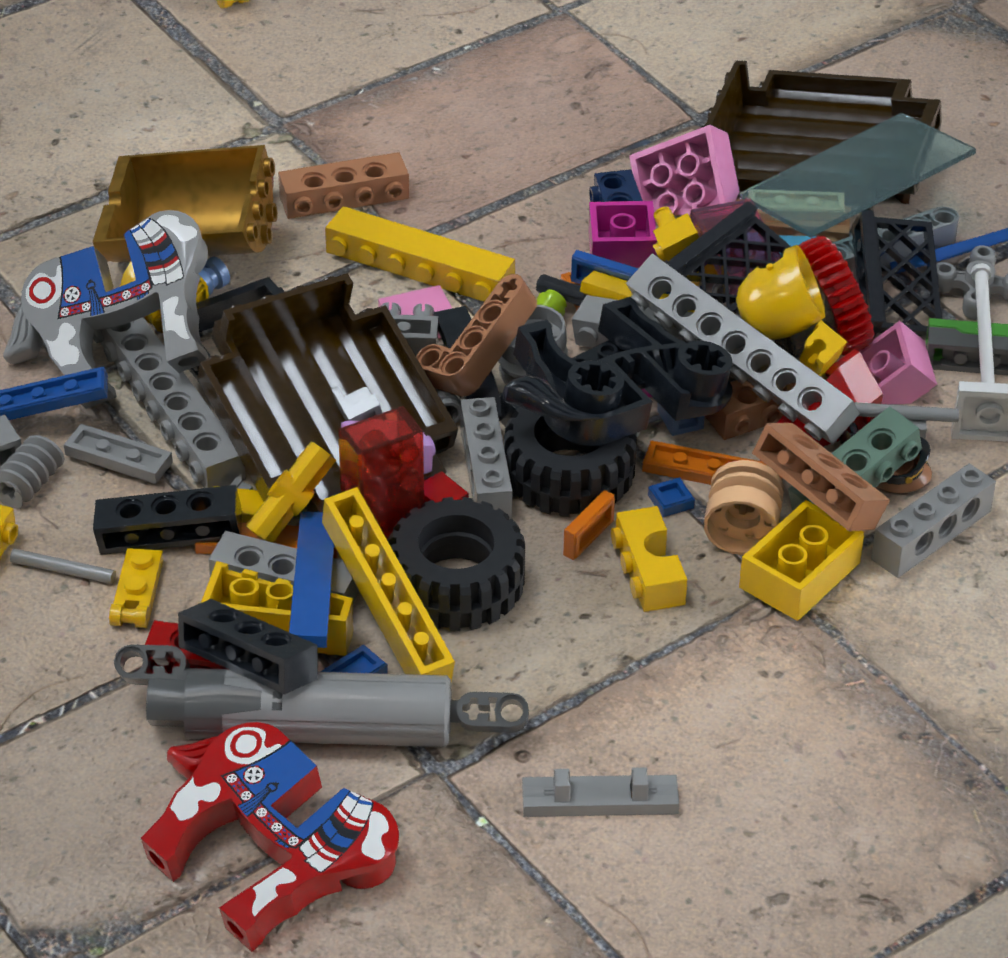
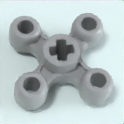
(951, 278)

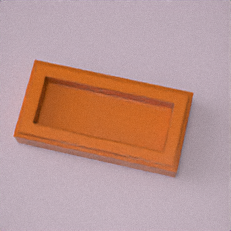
(588, 525)

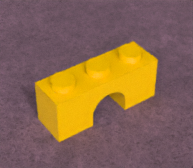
(642, 541)

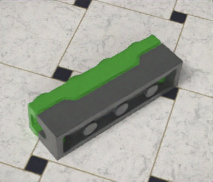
(955, 346)

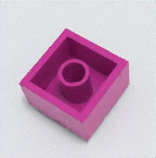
(622, 231)

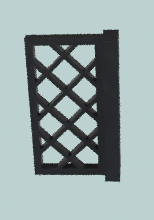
(716, 241)
(870, 270)

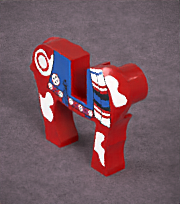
(260, 780)

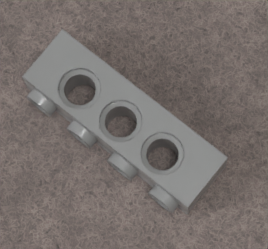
(485, 453)
(933, 520)
(273, 561)

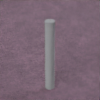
(910, 412)
(63, 566)

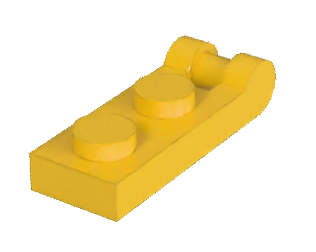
(136, 587)

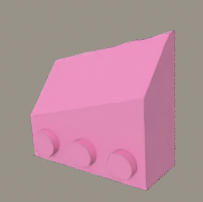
(687, 171)

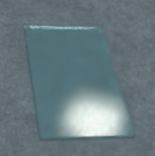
(857, 174)

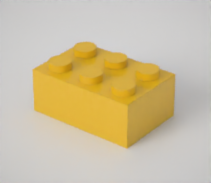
(800, 560)

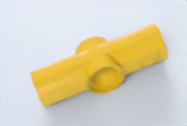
(291, 492)

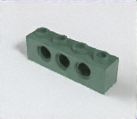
(876, 450)

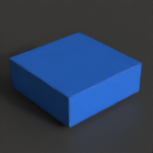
(671, 497)

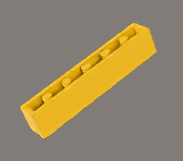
(416, 254)
(385, 586)

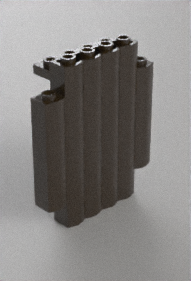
(804, 115)
(280, 372)

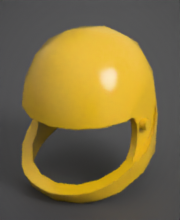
(778, 299)

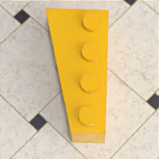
(273, 603)

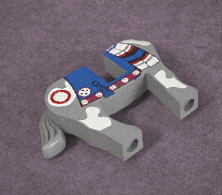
(76, 296)

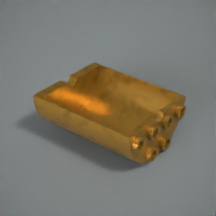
(219, 188)

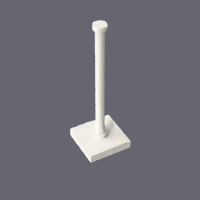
(983, 403)

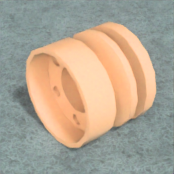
(742, 505)

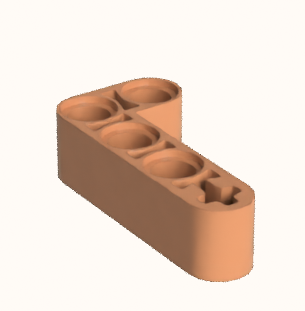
(483, 341)

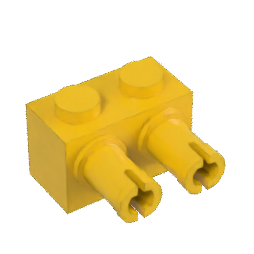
(674, 236)

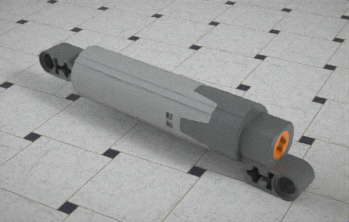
(326, 711)

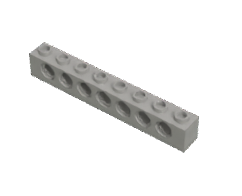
(172, 403)
(825, 422)

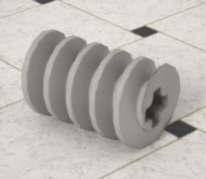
(28, 470)

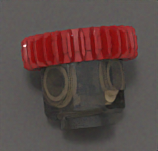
(841, 297)

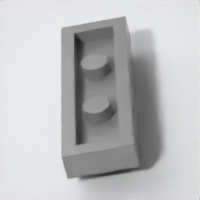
(118, 453)

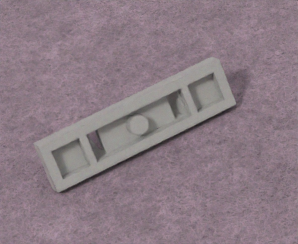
(600, 794)

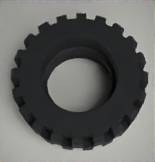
(562, 481)
(461, 532)

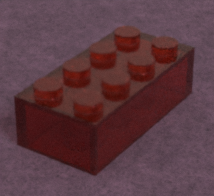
(385, 463)

